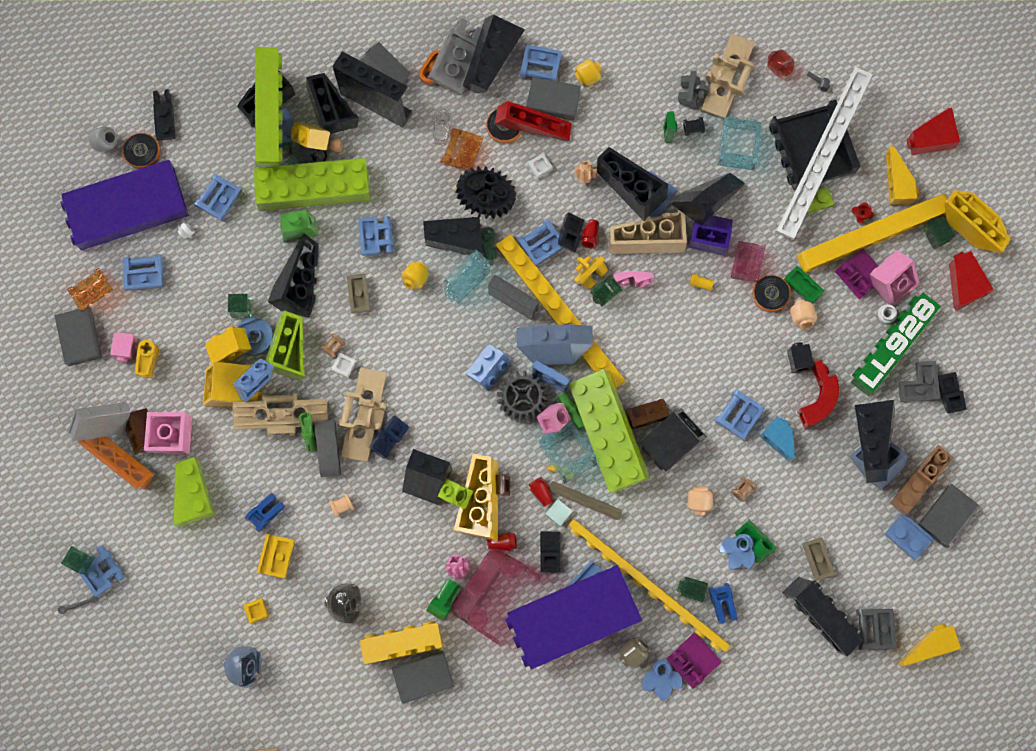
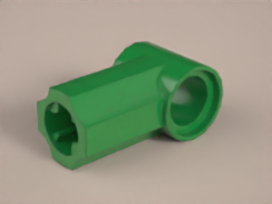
(441, 604)

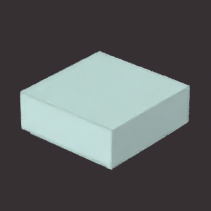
(558, 512)

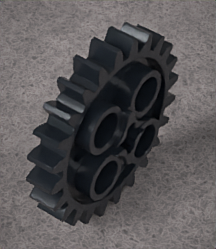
(485, 192)

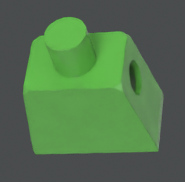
(296, 224)

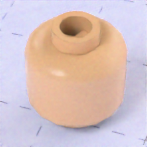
(803, 314)
(700, 500)

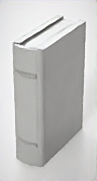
(99, 421)

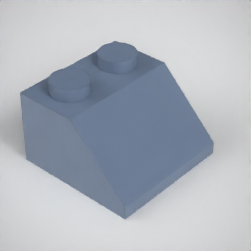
(897, 463)

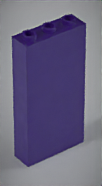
(124, 205)
(573, 617)

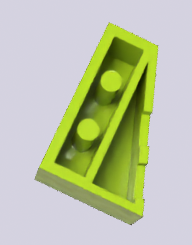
(287, 347)
(191, 494)

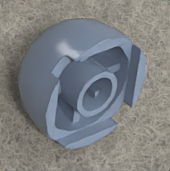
(242, 666)

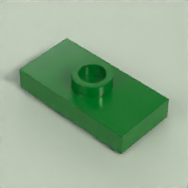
(669, 127)
(803, 285)

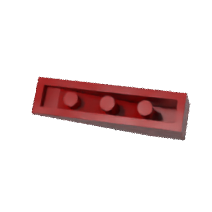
(532, 121)

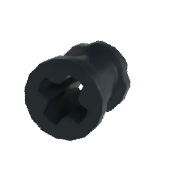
(693, 126)

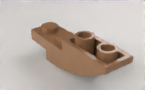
(921, 480)

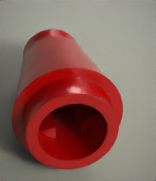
(590, 236)
(541, 491)
(505, 542)

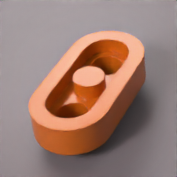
(427, 66)

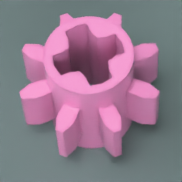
(457, 566)

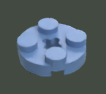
(265, 335)

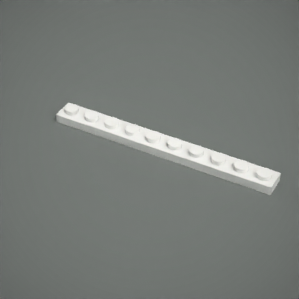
(824, 153)

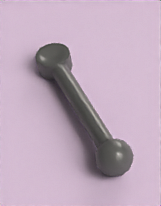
(62, 609)

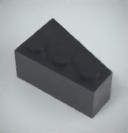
(247, 104)
(329, 107)
(456, 235)

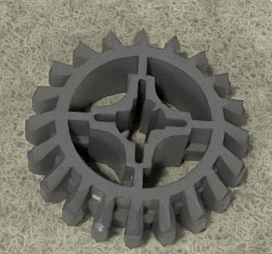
(516, 391)

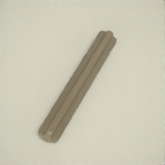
(585, 500)

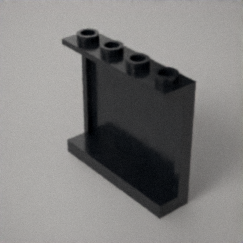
(371, 89)
(799, 137)

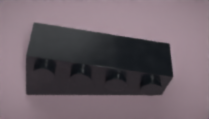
(632, 183)

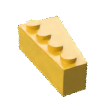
(481, 513)
(401, 643)

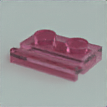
(748, 261)

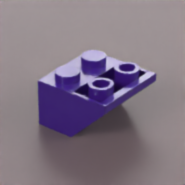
(712, 235)

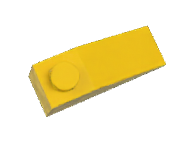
(900, 180)
(933, 644)

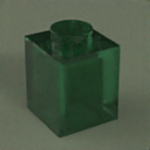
(938, 232)
(239, 305)
(77, 560)
(692, 589)

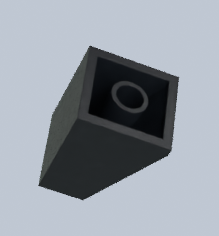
(672, 440)
(425, 476)

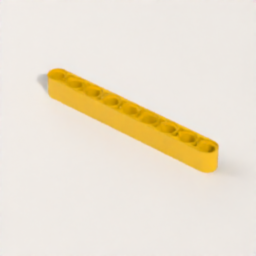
(872, 233)

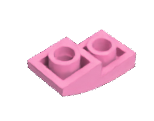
(638, 278)

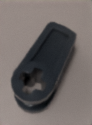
(307, 153)

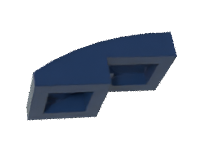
(388, 437)

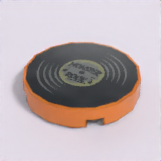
(500, 133)
(141, 150)
(771, 293)

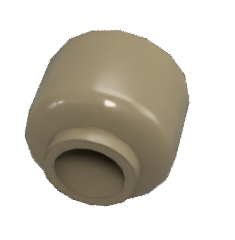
(633, 652)

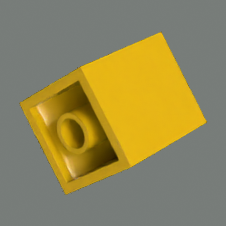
(219, 384)

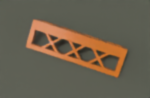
(119, 461)

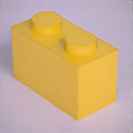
(310, 135)
(228, 345)

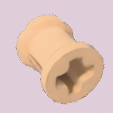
(341, 505)

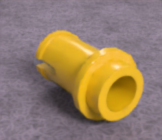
(701, 282)

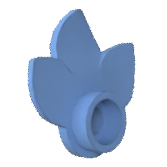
(737, 552)
(662, 683)

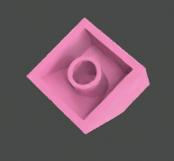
(895, 278)
(168, 433)

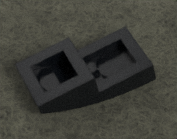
(570, 232)
(950, 393)
(549, 551)

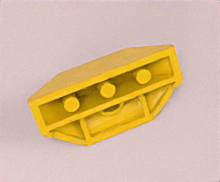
(976, 221)

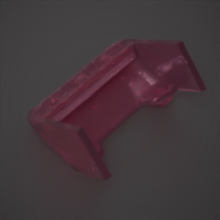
(467, 603)

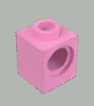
(124, 347)
(553, 418)

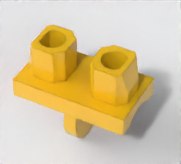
(595, 265)

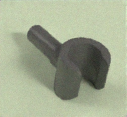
(824, 82)

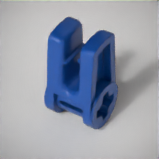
(258, 512)
(717, 601)

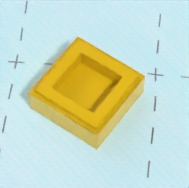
(256, 610)

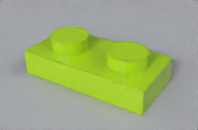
(821, 201)

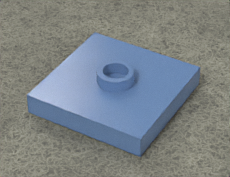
(550, 376)

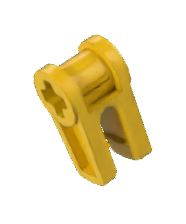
(146, 360)

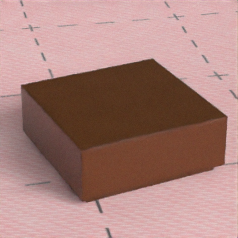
(502, 485)

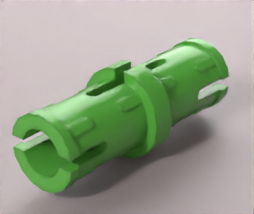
(572, 410)
(308, 431)

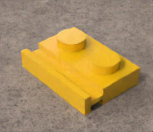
(276, 556)

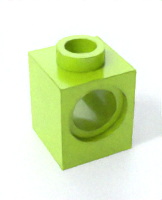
(455, 493)

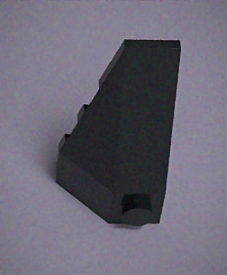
(706, 199)
(296, 282)

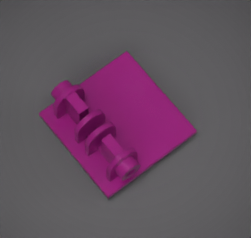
(857, 272)
(693, 660)

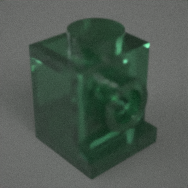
(602, 294)

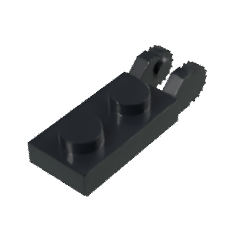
(163, 117)

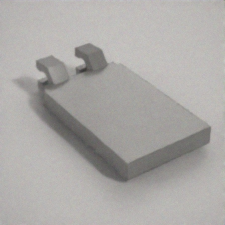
(455, 57)

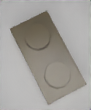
(358, 293)
(818, 559)

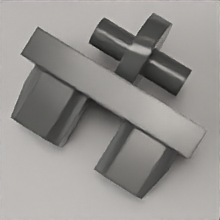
(695, 87)

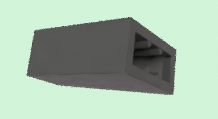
(385, 62)

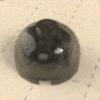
(343, 603)

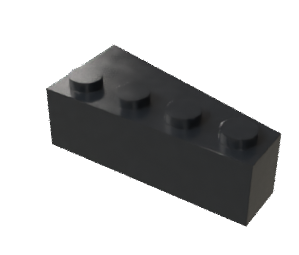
(491, 51)
(875, 435)
(824, 615)

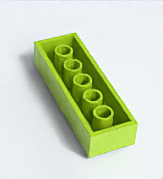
(267, 100)
(312, 184)
(609, 431)

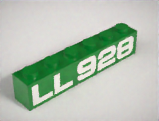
(895, 344)

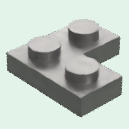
(926, 385)

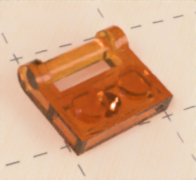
(467, 152)
(90, 290)

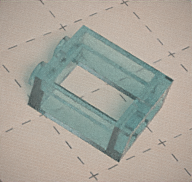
(737, 160)
(466, 276)
(576, 467)

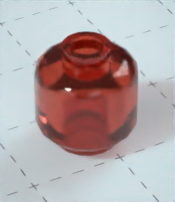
(780, 63)

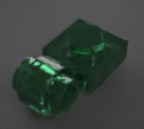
(489, 251)

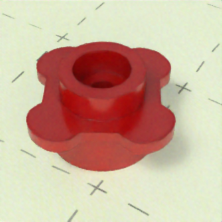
(868, 214)

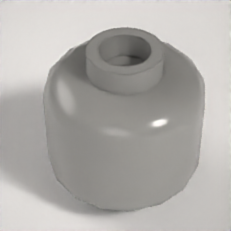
(103, 139)

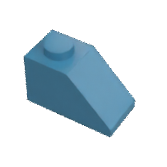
(780, 438)

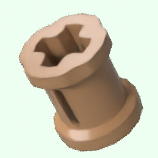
(339, 343)
(743, 489)

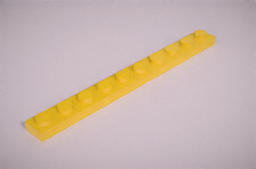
(552, 302)
(654, 591)

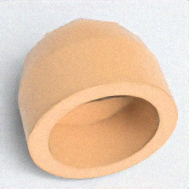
(336, 145)

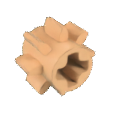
(585, 172)

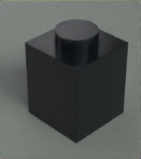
(800, 357)

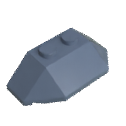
(554, 343)

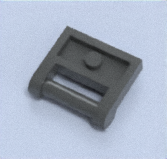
(882, 628)

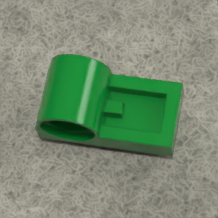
(762, 545)

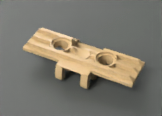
(723, 73)
(369, 415)
(277, 419)

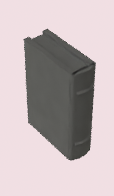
(554, 98)
(513, 297)
(78, 336)
(948, 515)
(422, 677)

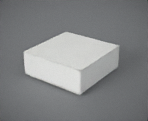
(540, 166)
(344, 365)

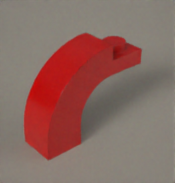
(827, 399)

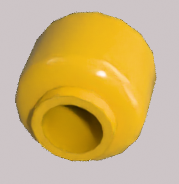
(588, 72)
(415, 275)

